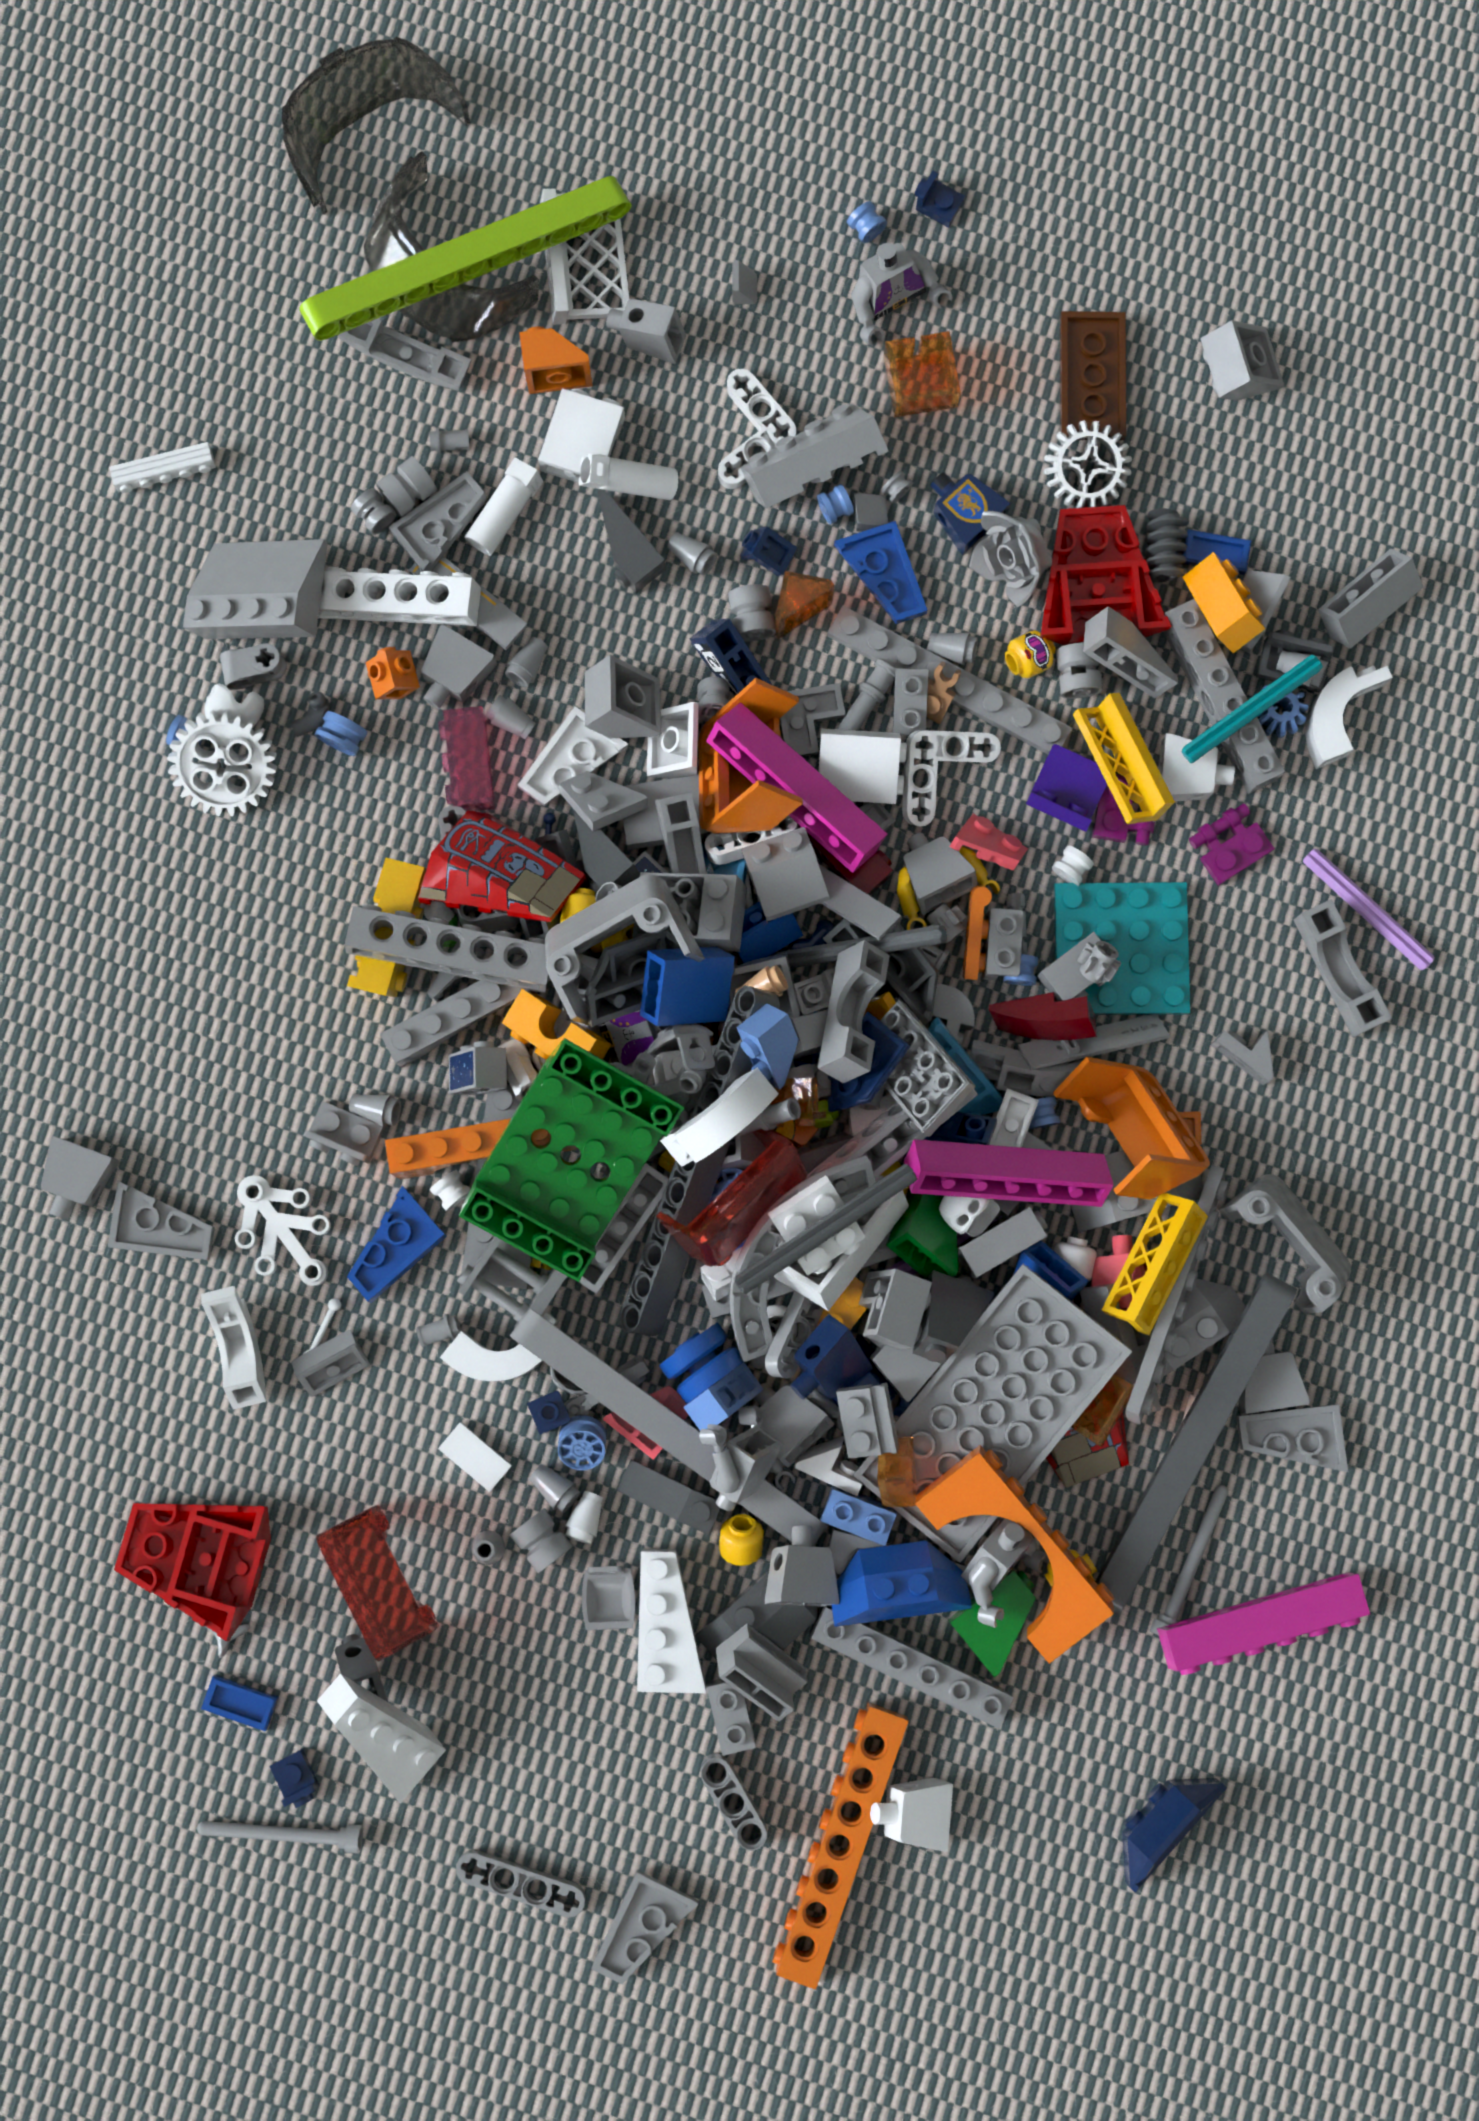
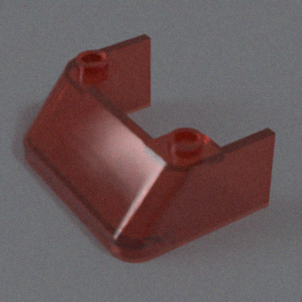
(739, 1207)
(375, 1584)

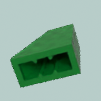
(924, 1237)
(991, 1643)

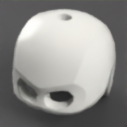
(222, 698)
(968, 1214)

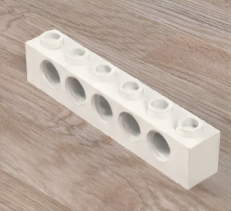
(458, 609)

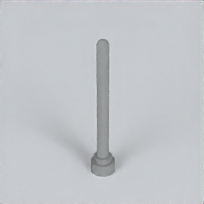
(1193, 1560)
(347, 1838)

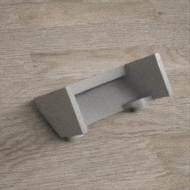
(640, 901)

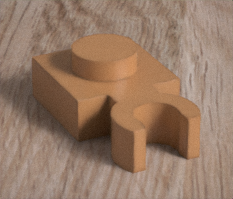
(939, 696)

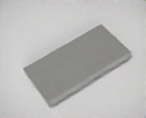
(644, 827)
(926, 1078)

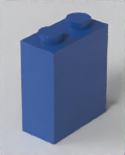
(686, 990)

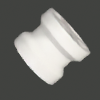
(1072, 865)
(450, 1190)

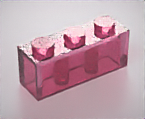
(467, 759)

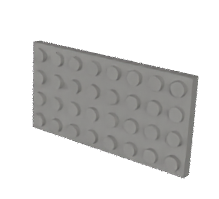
(1006, 1387)

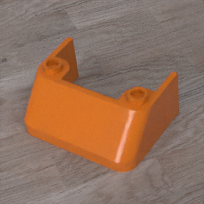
(725, 795)
(1142, 1122)

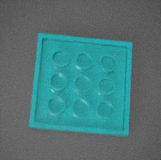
(1148, 931)

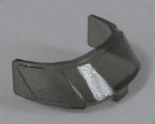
(353, 86)
(458, 312)

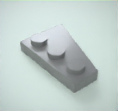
(438, 521)

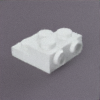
(806, 1210)

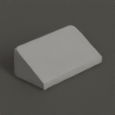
(330, 1363)

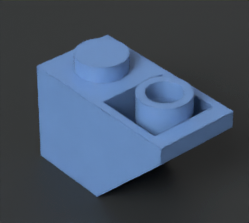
(769, 1043)

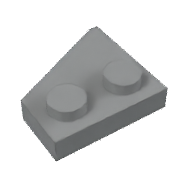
(601, 800)

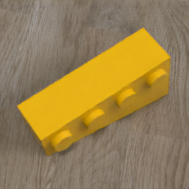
(395, 891)

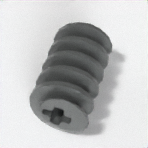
(1164, 544)

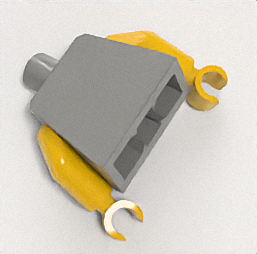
(937, 876)

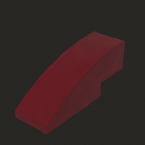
(1046, 1017)

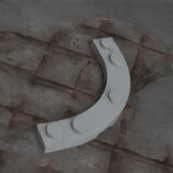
(750, 1309)

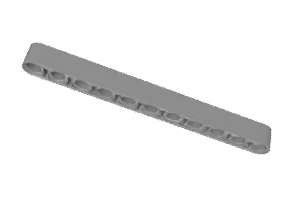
(652, 1418)

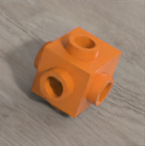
(392, 673)

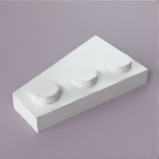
(566, 755)

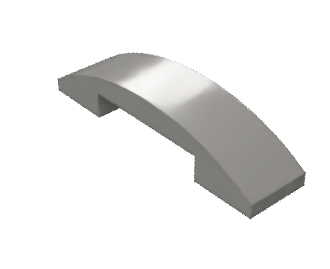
(408, 355)

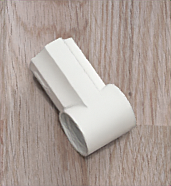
(519, 1067)

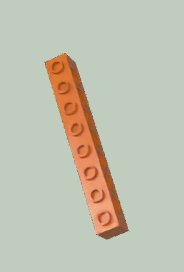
(807, 1966)

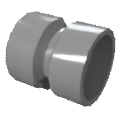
(407, 486)
(751, 607)
(1071, 661)
(541, 1540)

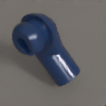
(823, 928)

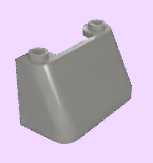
(1327, 1267)

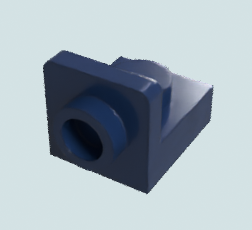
(938, 200)
(768, 549)
(549, 1412)
(295, 1778)

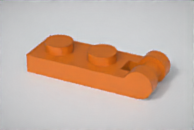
(976, 930)

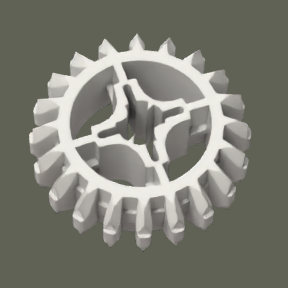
(1090, 449)

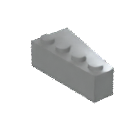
(813, 454)

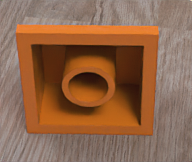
(553, 361)

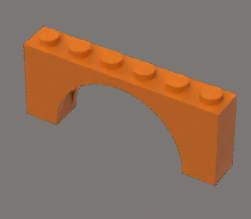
(435, 1150)
(982, 1488)

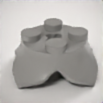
(1011, 553)

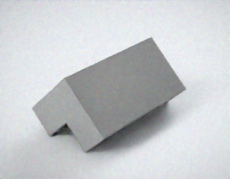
(760, 1671)

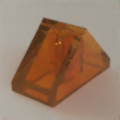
(898, 1475)

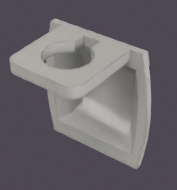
(683, 1038)
(608, 1598)

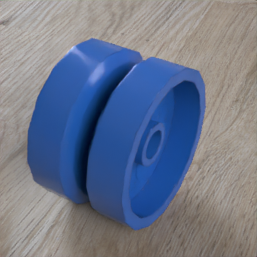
(701, 1362)

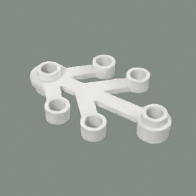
(279, 1226)

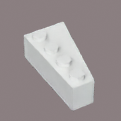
(385, 1737)

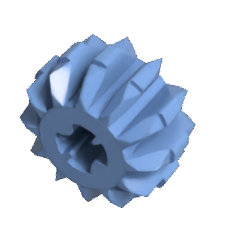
(1291, 716)

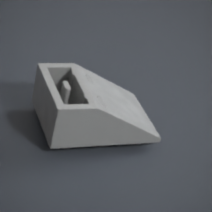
(710, 905)

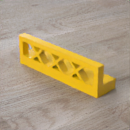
(1130, 760)
(1163, 1262)

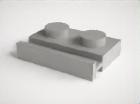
(867, 1420)

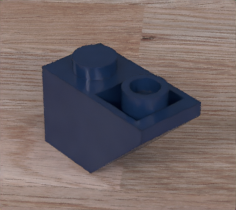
(965, 1129)

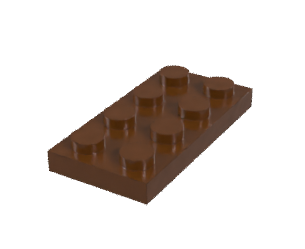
(1093, 370)

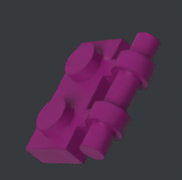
(1111, 825)
(1238, 852)

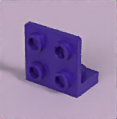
(1068, 787)

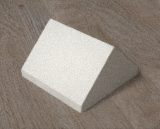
(676, 748)

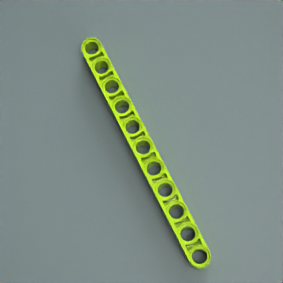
(464, 258)

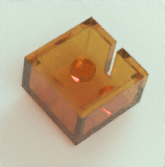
(923, 380)

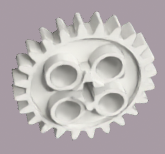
(223, 734)

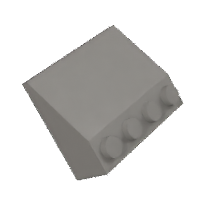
(258, 590)

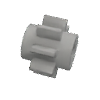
(950, 919)
(1099, 961)

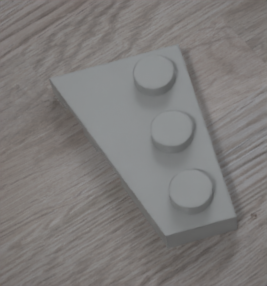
(156, 1227)
(1297, 1435)
(640, 1925)

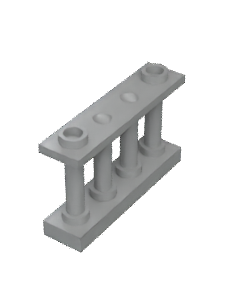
(543, 1285)

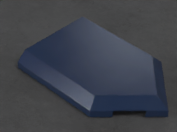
(887, 1054)

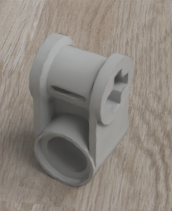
(246, 666)

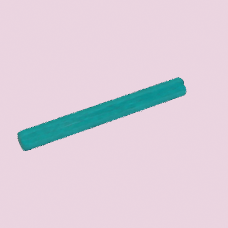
(1252, 708)

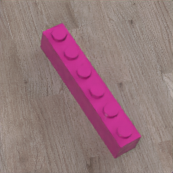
(825, 810)
(1009, 1173)
(1263, 1622)

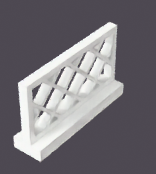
(560, 278)

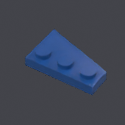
(885, 569)
(397, 1246)

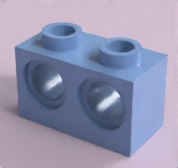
(724, 1397)
(858, 1515)

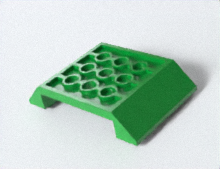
(556, 1205)

